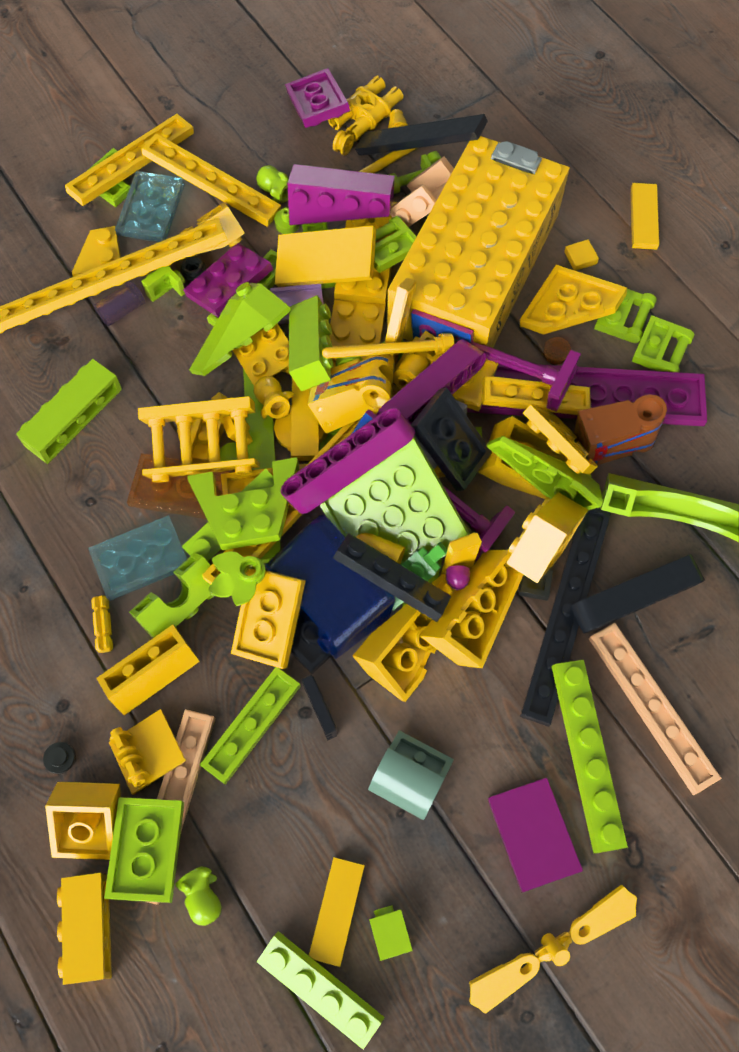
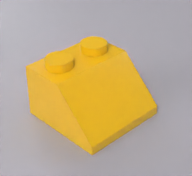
(82, 819)

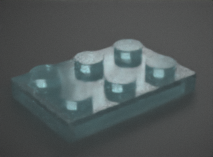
(150, 206)
(137, 558)

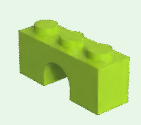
(157, 615)

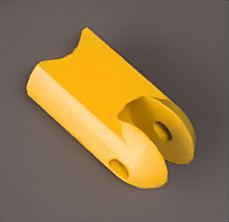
(386, 547)

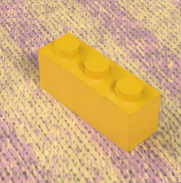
(147, 670)
(84, 929)

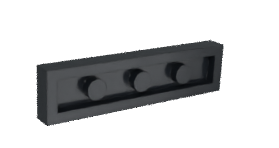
(392, 577)

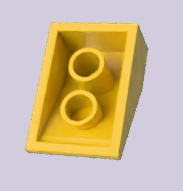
(500, 471)

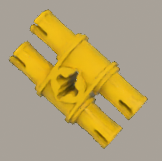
(367, 107)

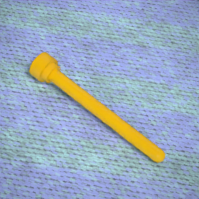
(438, 345)

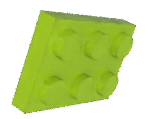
(144, 850)

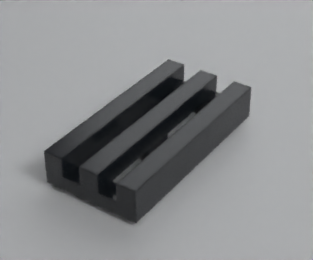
(320, 707)

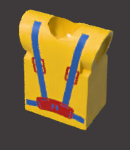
(352, 391)

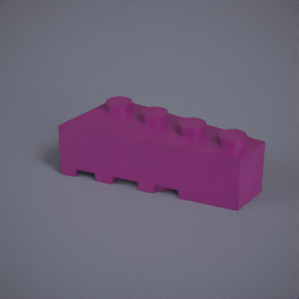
(337, 195)

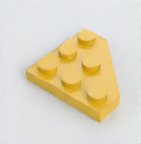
(571, 299)
(560, 439)

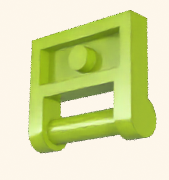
(394, 247)
(614, 323)
(655, 341)

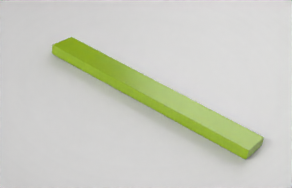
(262, 446)

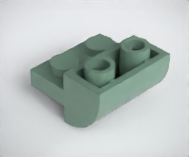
(410, 774)

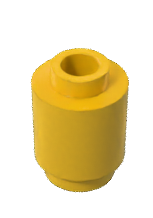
(409, 369)

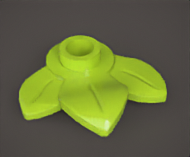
(233, 577)

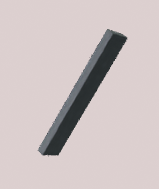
(422, 135)

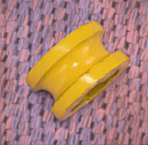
(343, 142)

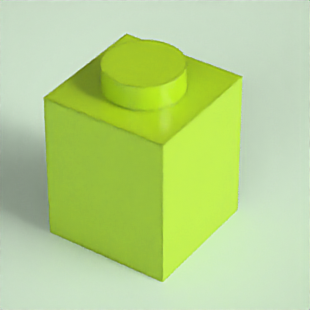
(390, 933)

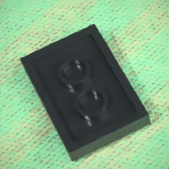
(451, 439)

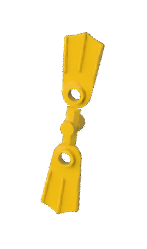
(505, 979)

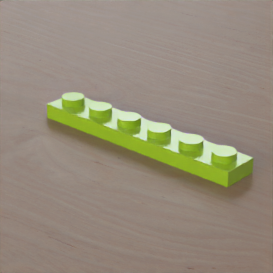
(589, 757)

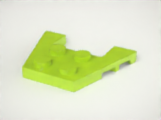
(245, 516)

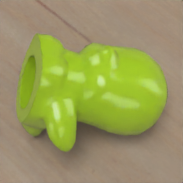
(273, 182)
(200, 900)

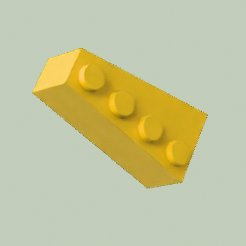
(476, 612)

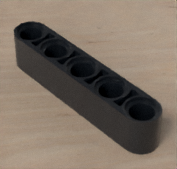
(637, 593)

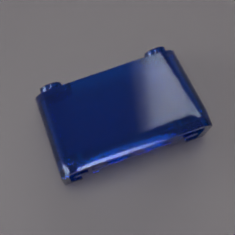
(334, 596)

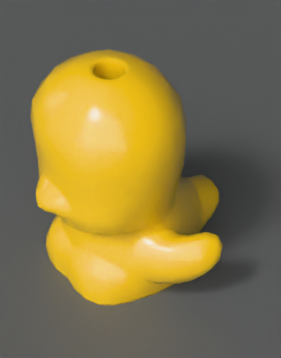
(270, 394)

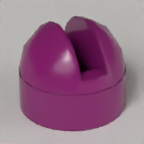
(457, 576)

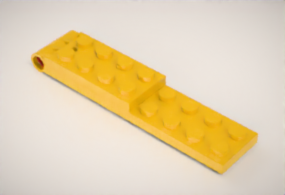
(360, 305)

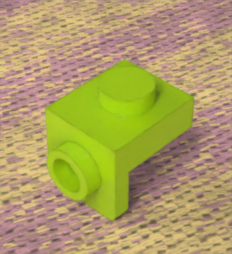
(162, 281)

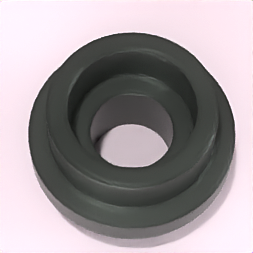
(189, 264)

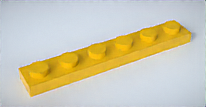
(124, 162)
(211, 179)

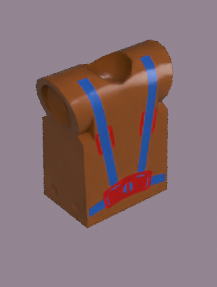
(620, 428)

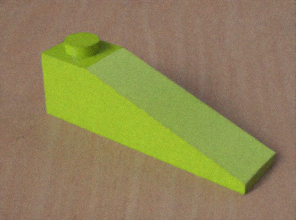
(243, 316)
(548, 473)

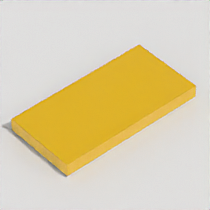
(325, 256)

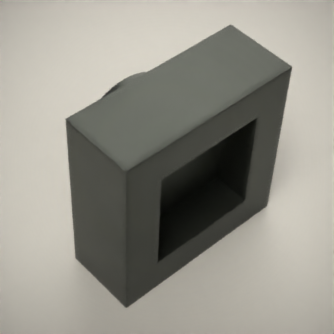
(536, 590)

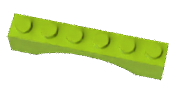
(646, 499)

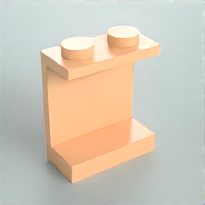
(424, 192)

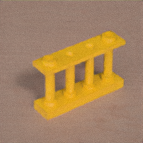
(184, 415)

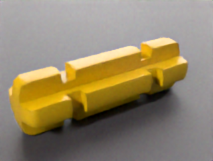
(102, 624)

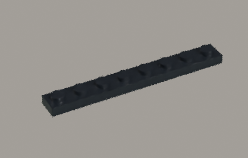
(562, 624)

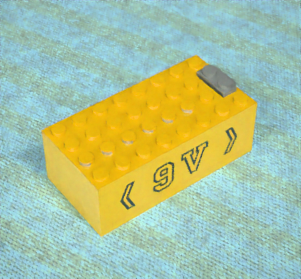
(482, 237)

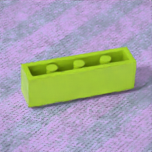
(307, 338)
(69, 411)

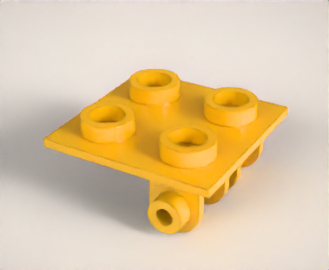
(265, 355)
(146, 751)

